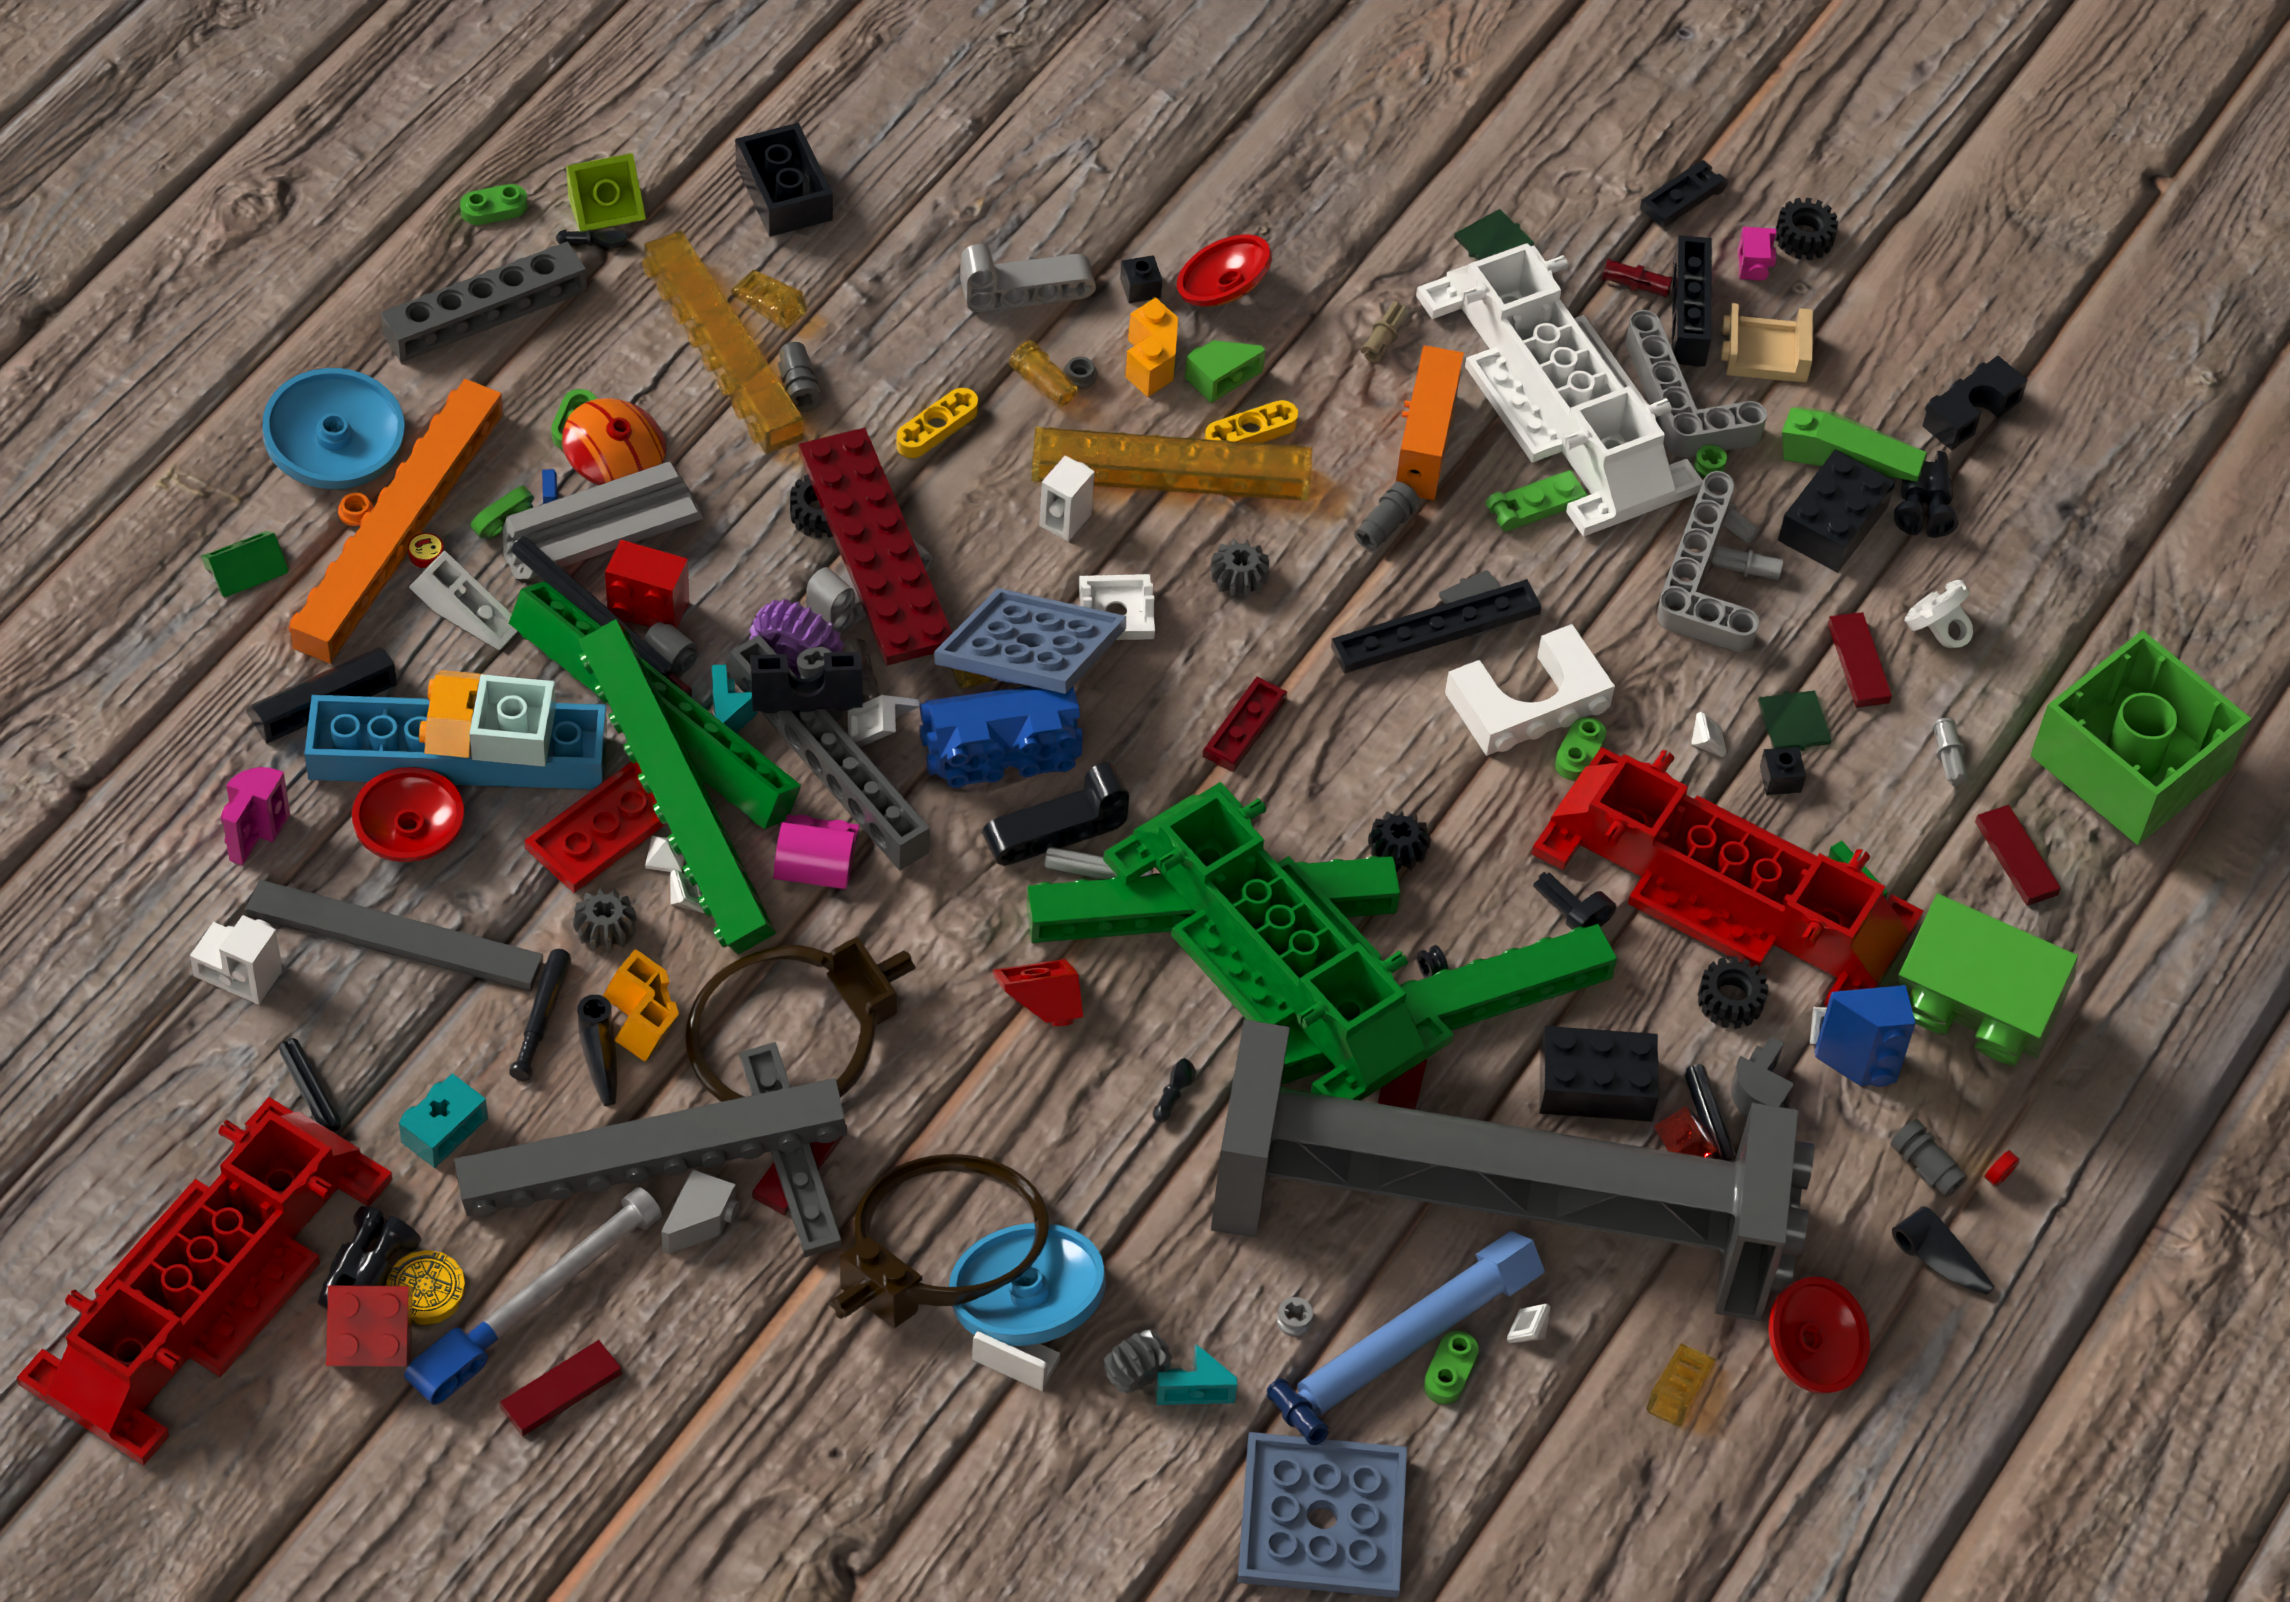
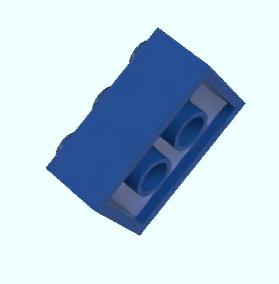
(1867, 1034)

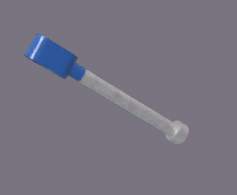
(461, 1355)

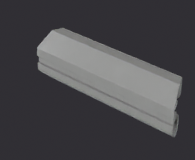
(602, 516)

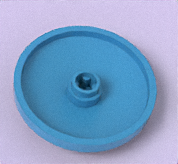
(333, 428)
(1041, 1303)

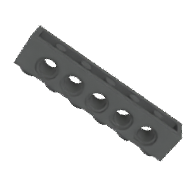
(483, 301)

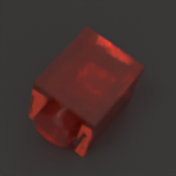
(1685, 1134)

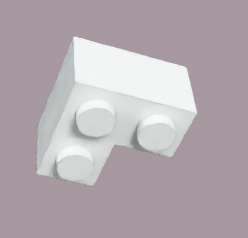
(239, 958)

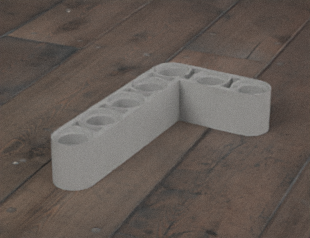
(1685, 426)
(1694, 566)

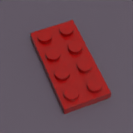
(596, 829)

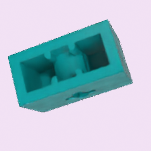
(442, 1120)

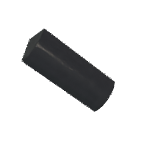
(290, 708)

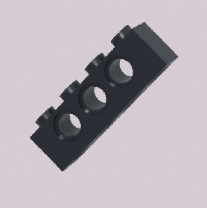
(1692, 300)

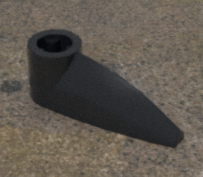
(599, 1045)
(1938, 1247)

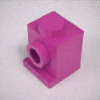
(1756, 252)

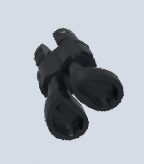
(1934, 489)
(359, 1268)

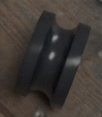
(1431, 961)

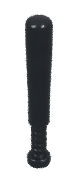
(545, 1000)

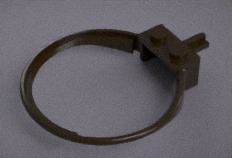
(854, 975)
(892, 1288)

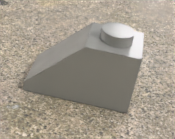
(699, 1212)

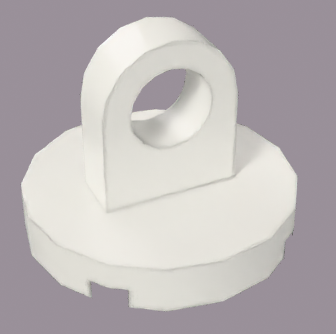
(1938, 612)

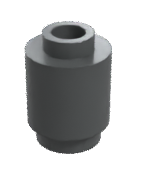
(672, 646)

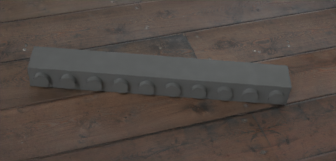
(650, 1147)

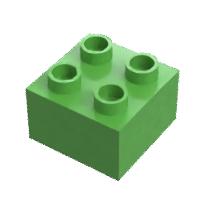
(2140, 737)
(1986, 979)

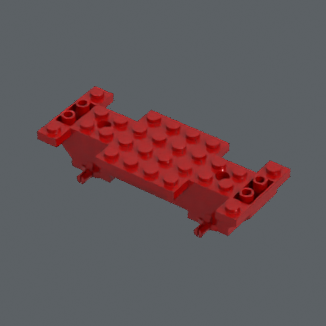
(1728, 876)
(201, 1276)

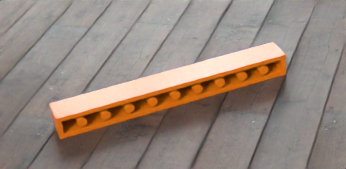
(399, 515)

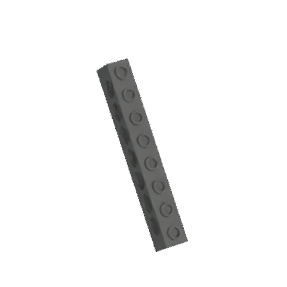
(843, 770)

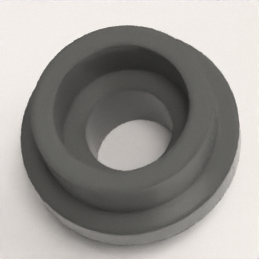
(1081, 372)

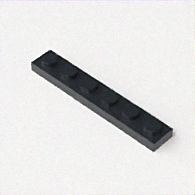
(1435, 626)

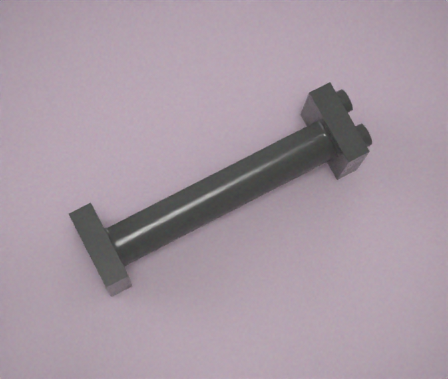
(1733, 1207)

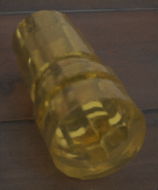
(1046, 376)

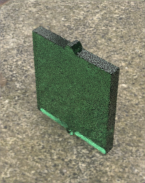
(1491, 236)
(1794, 720)

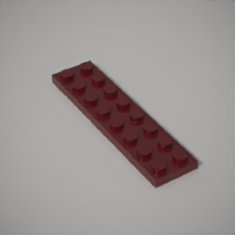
(875, 545)

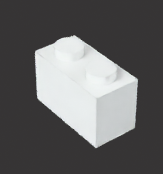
(1066, 498)

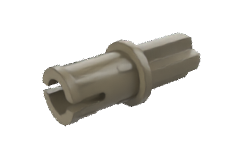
(1384, 332)

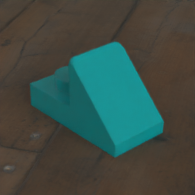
(730, 707)
(1204, 1385)

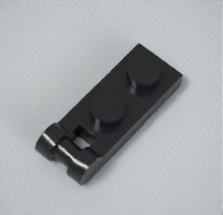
(1683, 193)

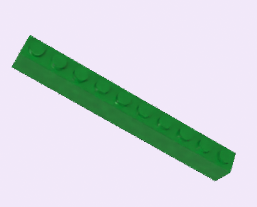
(716, 751)
(676, 787)
(1153, 906)
(1486, 988)

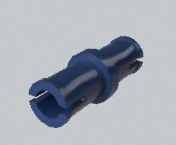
(1297, 1411)

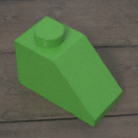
(1223, 367)

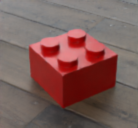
(647, 585)
(369, 1325)

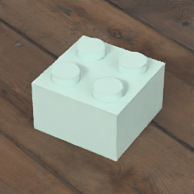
(512, 720)

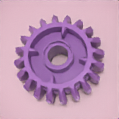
(793, 629)

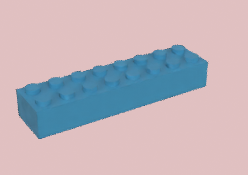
(371, 735)

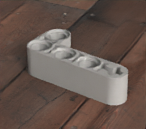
(1022, 282)
(837, 597)

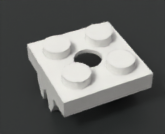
(1131, 591)

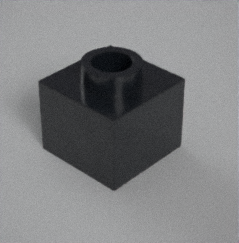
(1141, 279)
(1782, 771)

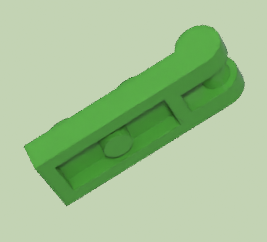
(1535, 500)

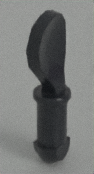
(607, 239)
(1180, 1077)

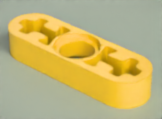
(1260, 416)
(931, 435)

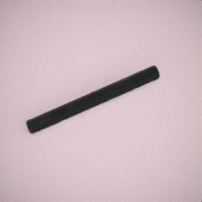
(582, 598)

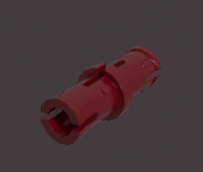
(1637, 278)

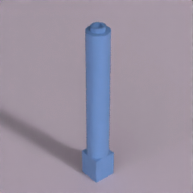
(1500, 1269)

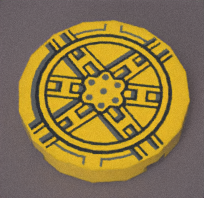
(435, 1282)

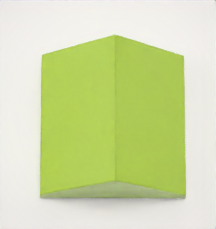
(605, 192)

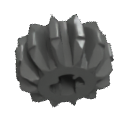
(1240, 568)
(604, 919)
(1137, 1361)

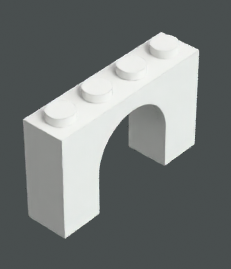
(1503, 722)

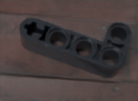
(1062, 820)

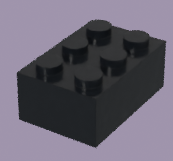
(784, 179)
(1836, 511)
(1598, 1073)

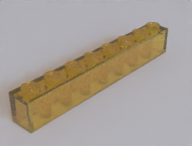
(723, 342)
(1178, 463)

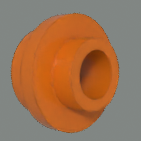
(352, 503)

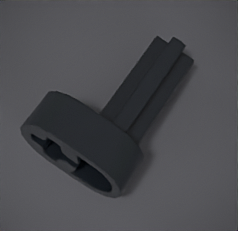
(1591, 911)

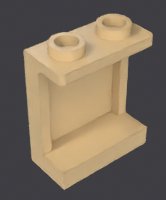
(1767, 346)

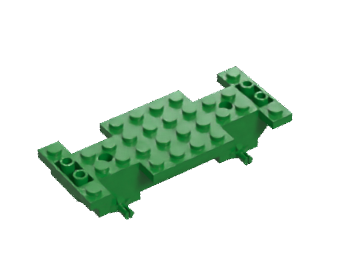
(1280, 942)

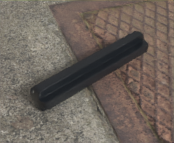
(309, 1085)
(1709, 1111)

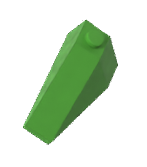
(1814, 434)

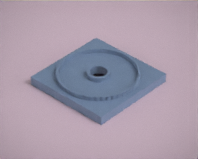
(1007, 622)
(1352, 1480)

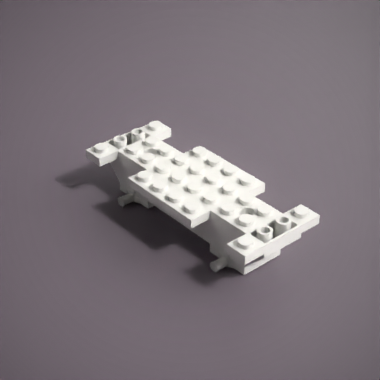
(1562, 387)

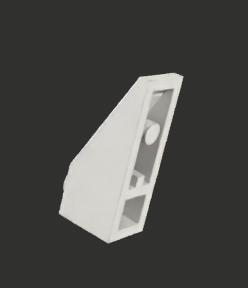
(463, 601)

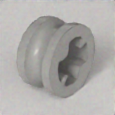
(1293, 1326)

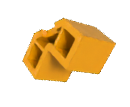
(1154, 339)
(450, 713)
(643, 995)

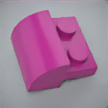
(254, 810)
(815, 851)

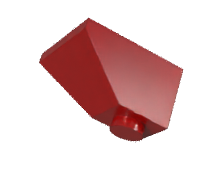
(1045, 989)

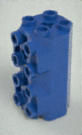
(987, 732)

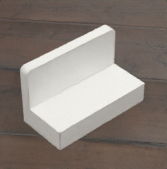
(877, 718)
(1025, 1363)

